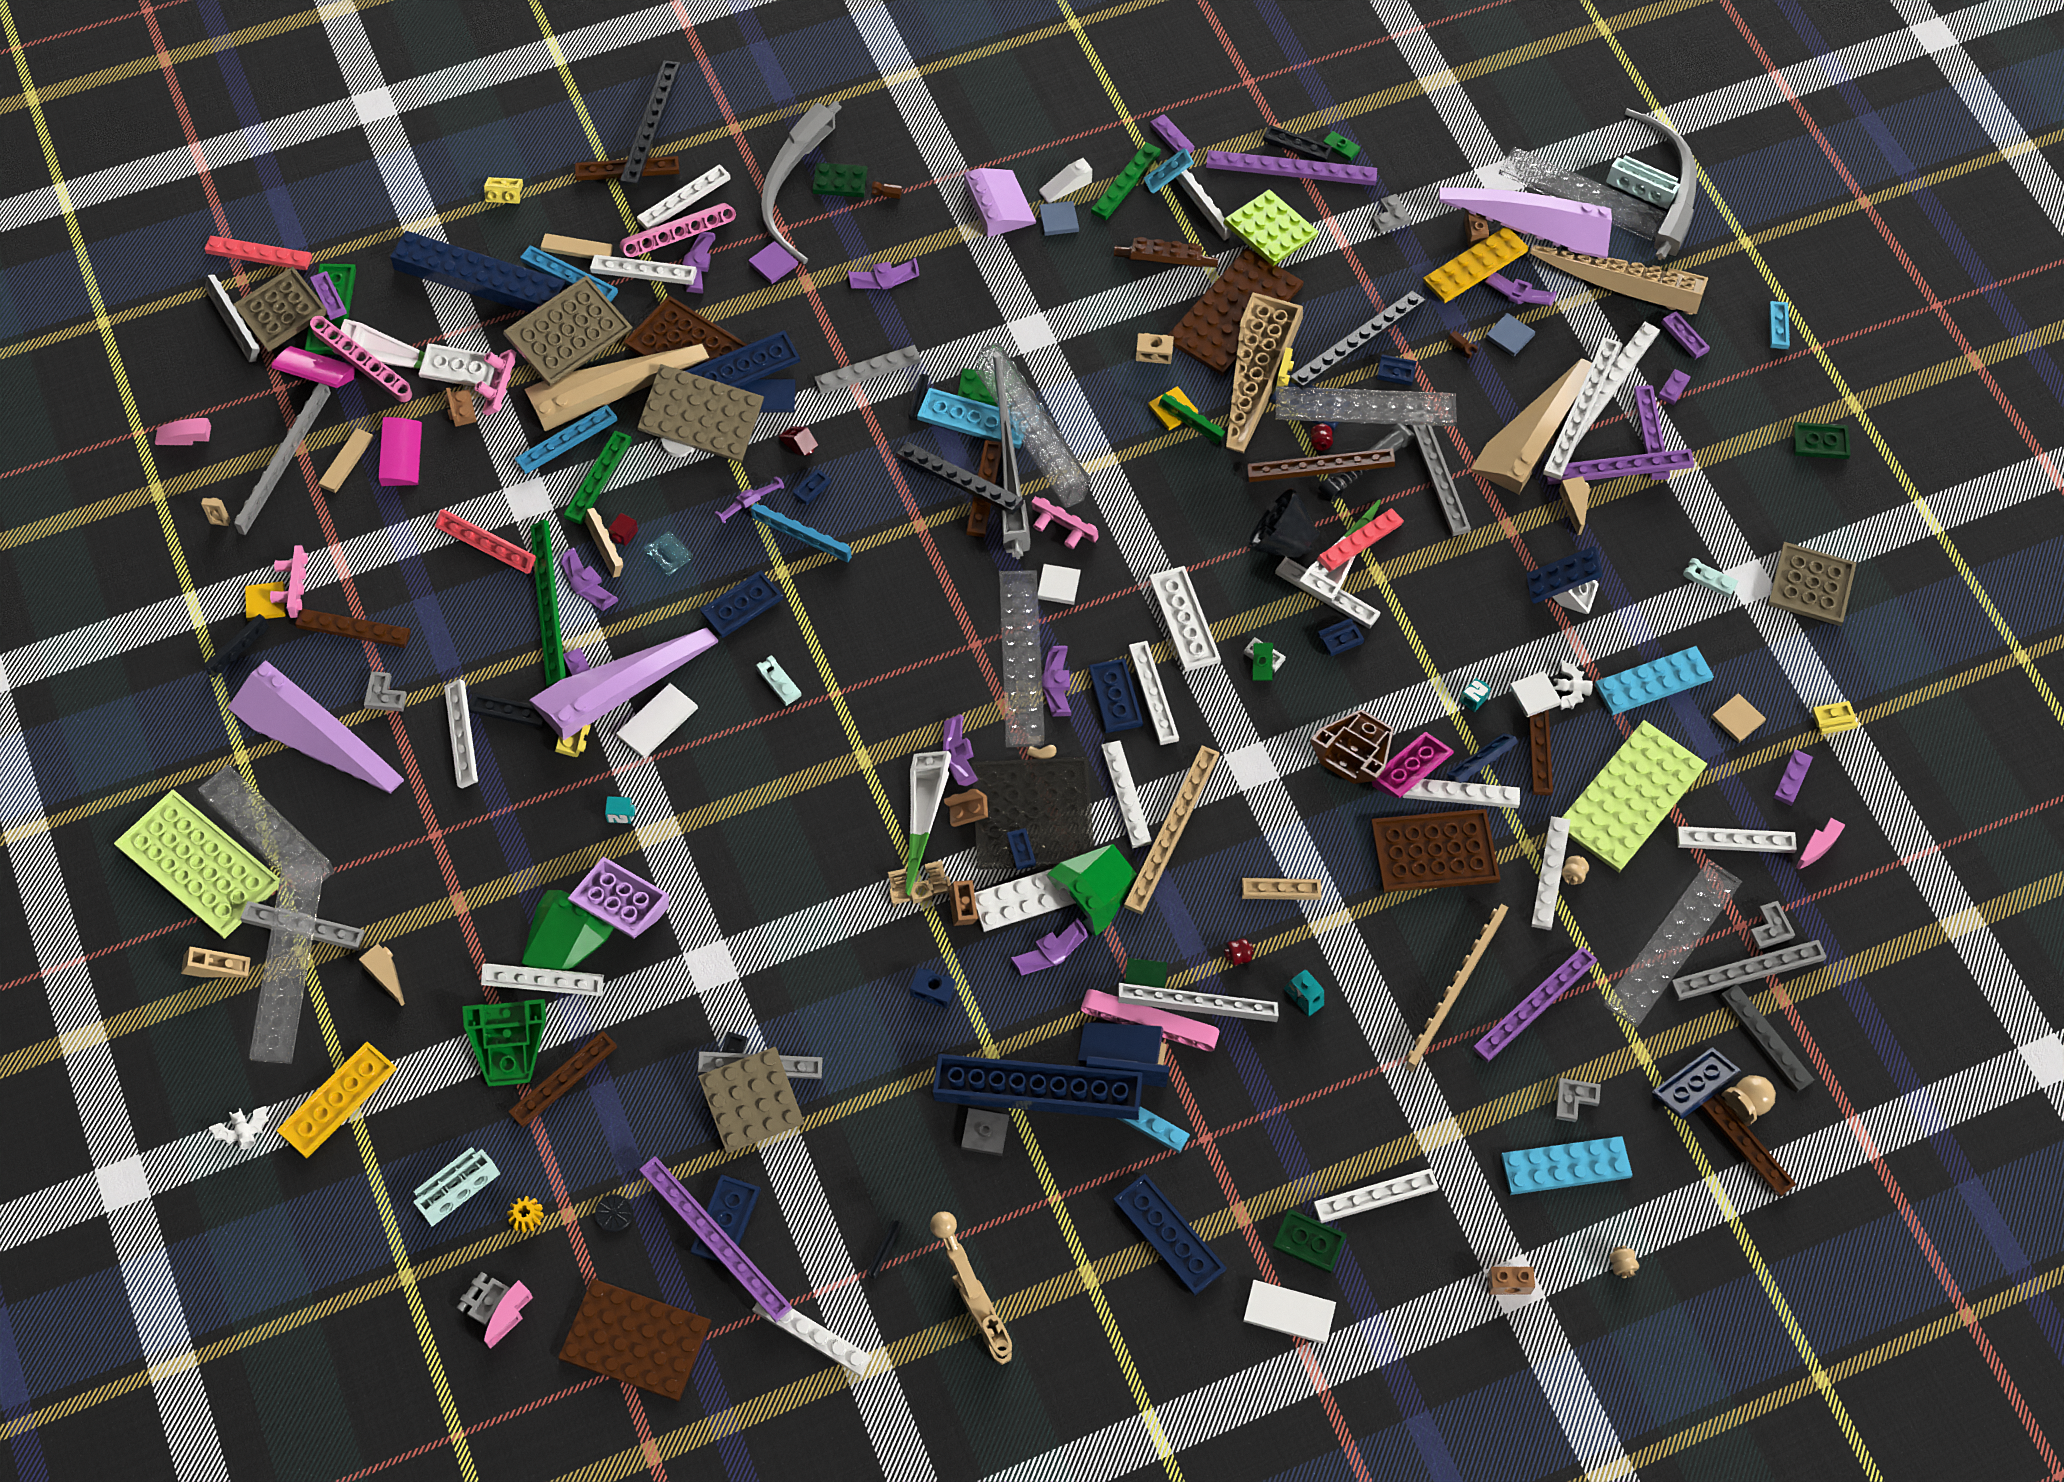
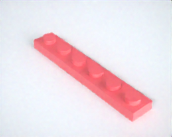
(258, 253)
(1360, 540)
(485, 541)

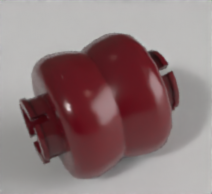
(1321, 437)
(1239, 951)

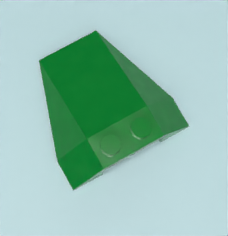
(1096, 883)
(562, 934)
(506, 1039)

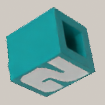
(1475, 694)
(619, 810)

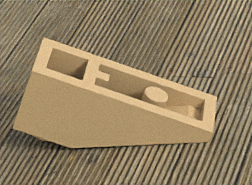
(1575, 497)
(214, 964)
(382, 969)

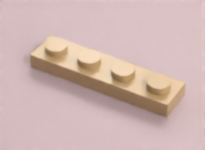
(603, 542)

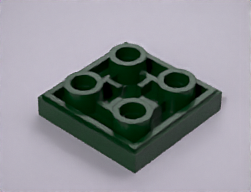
(1146, 973)

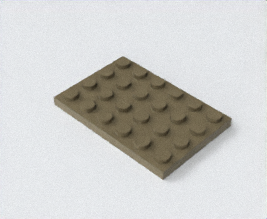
(568, 330)
(701, 413)

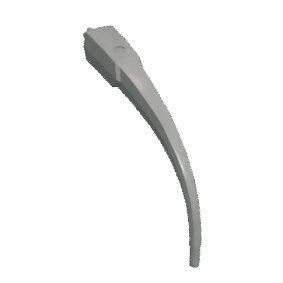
(802, 140)
(1681, 212)
(1015, 526)

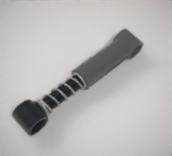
(1398, 437)

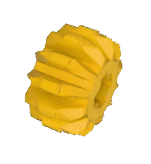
(522, 1207)

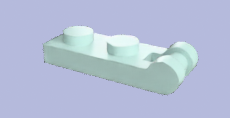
(1710, 578)
(778, 680)

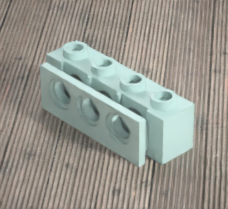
(1643, 181)
(453, 1197)

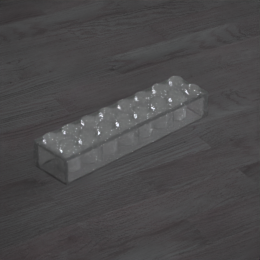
(260, 822)

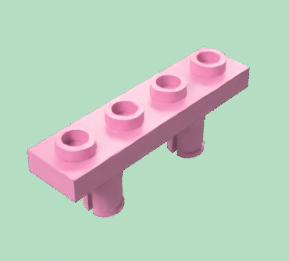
(497, 389)
(1059, 515)
(296, 588)

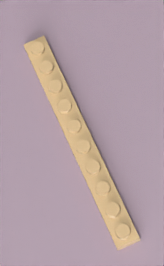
(1171, 830)
(1452, 992)

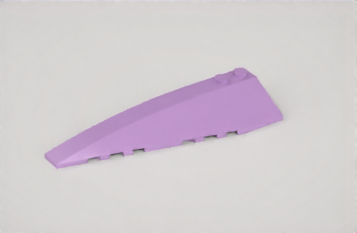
(1565, 222)
(597, 691)

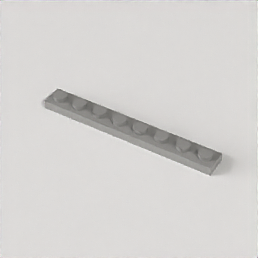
(1441, 479)
(1748, 970)
(1198, 1002)

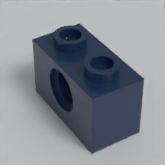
(941, 996)

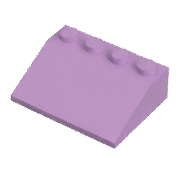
(998, 200)
(620, 898)

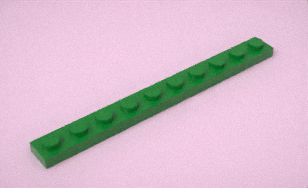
(547, 603)

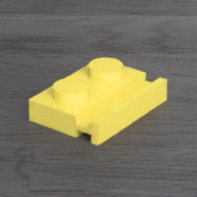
(1287, 365)
(1834, 717)

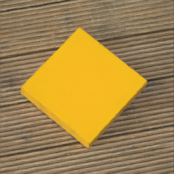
(1166, 418)
(259, 601)

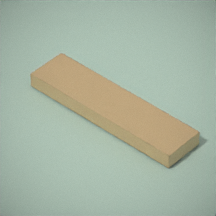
(575, 246)
(346, 460)
(1281, 888)

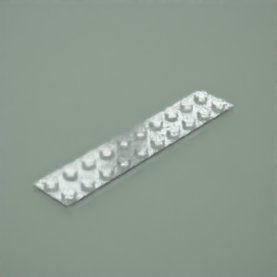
(1565, 184)
(1366, 406)
(1672, 943)
(286, 963)

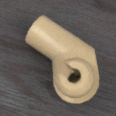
(1044, 753)

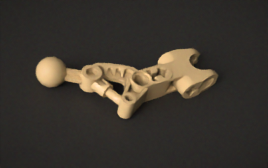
(971, 1290)

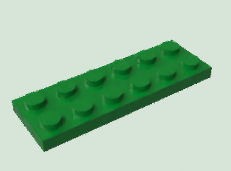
(343, 280)

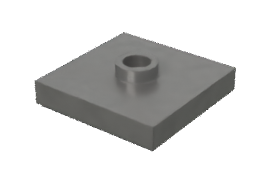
(985, 1132)

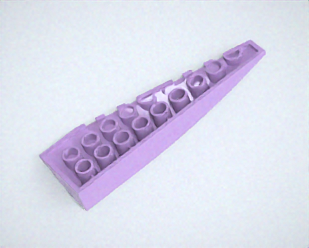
(287, 714)

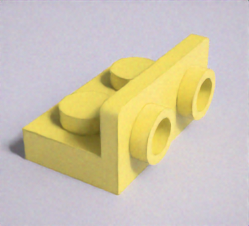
(503, 190)
(573, 744)

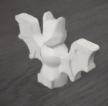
(1576, 686)
(242, 1132)

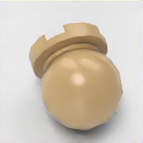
(1750, 1098)

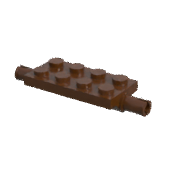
(1166, 252)

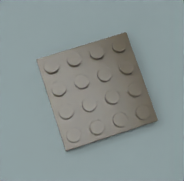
(280, 308)
(1812, 583)
(751, 1099)

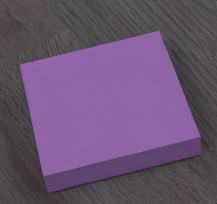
(773, 262)

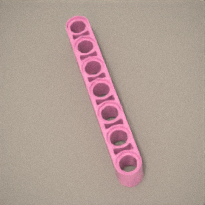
(669, 229)
(357, 351)
(1174, 1026)

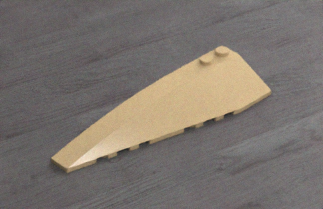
(1671, 288)
(1264, 334)
(600, 385)
(1520, 445)

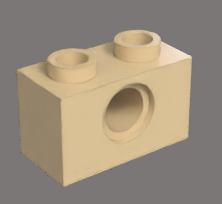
(1154, 348)

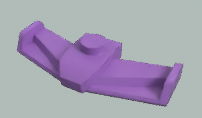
(700, 259)
(883, 276)
(1520, 290)
(747, 498)
(586, 581)
(1056, 681)
(959, 750)
(1051, 949)

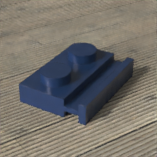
(1396, 370)
(1340, 637)

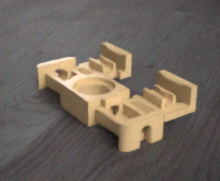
(936, 887)

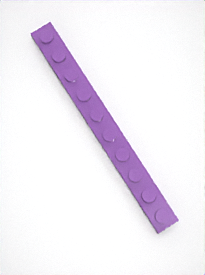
(1291, 167)
(716, 1239)

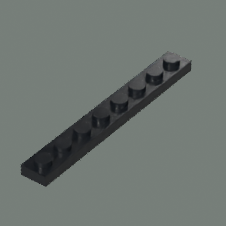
(960, 478)

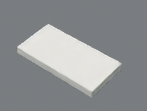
(456, 366)
(657, 720)
(1289, 1312)

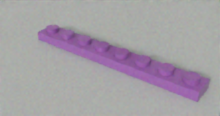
(1627, 465)
(1534, 1004)

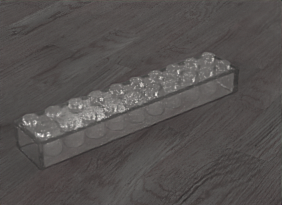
(1035, 428)
(1021, 659)

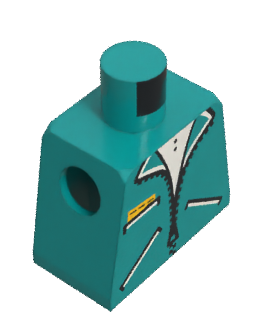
(1304, 991)

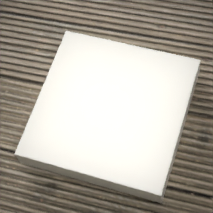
(1058, 584)
(1535, 694)

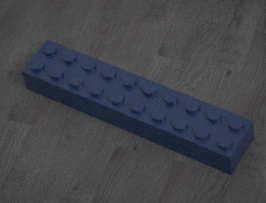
(474, 273)
(1038, 1086)

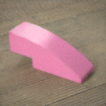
(183, 432)
(1820, 843)
(507, 1313)

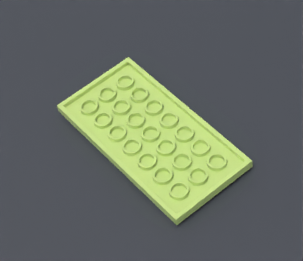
(1632, 795)
(197, 863)

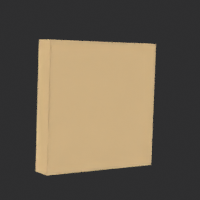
(1738, 718)

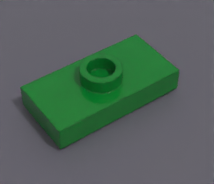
(1342, 145)
(1263, 662)

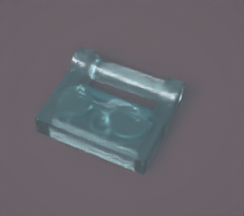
(672, 549)

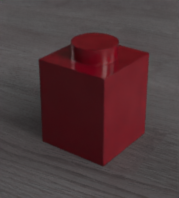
(623, 529)

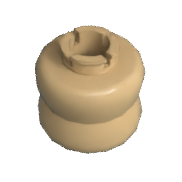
(1575, 870)
(1624, 1261)

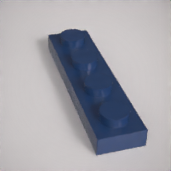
(1481, 758)

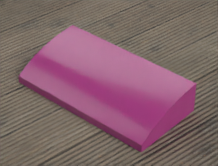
(314, 367)
(400, 452)
(1412, 765)

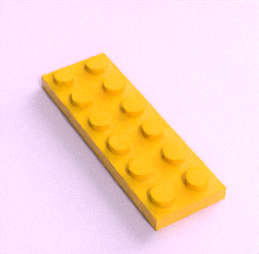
(1475, 264)
(336, 1099)

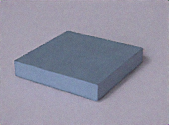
(1059, 218)
(1510, 334)

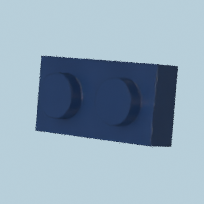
(812, 486)
(1021, 849)

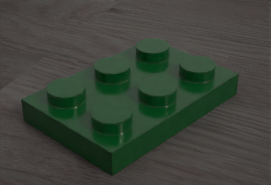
(840, 180)
(1821, 440)
(1309, 1241)

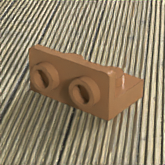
(461, 407)
(967, 807)

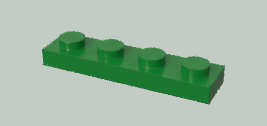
(1191, 418)

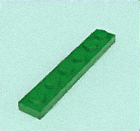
(1125, 181)
(597, 477)

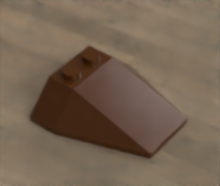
(1354, 746)

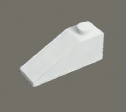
(1068, 180)

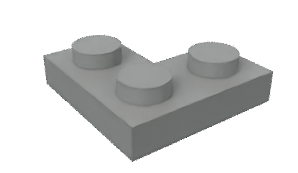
(1394, 215)
(379, 695)
(1776, 928)
(1572, 1093)

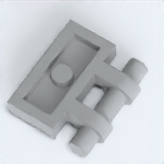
(488, 1301)

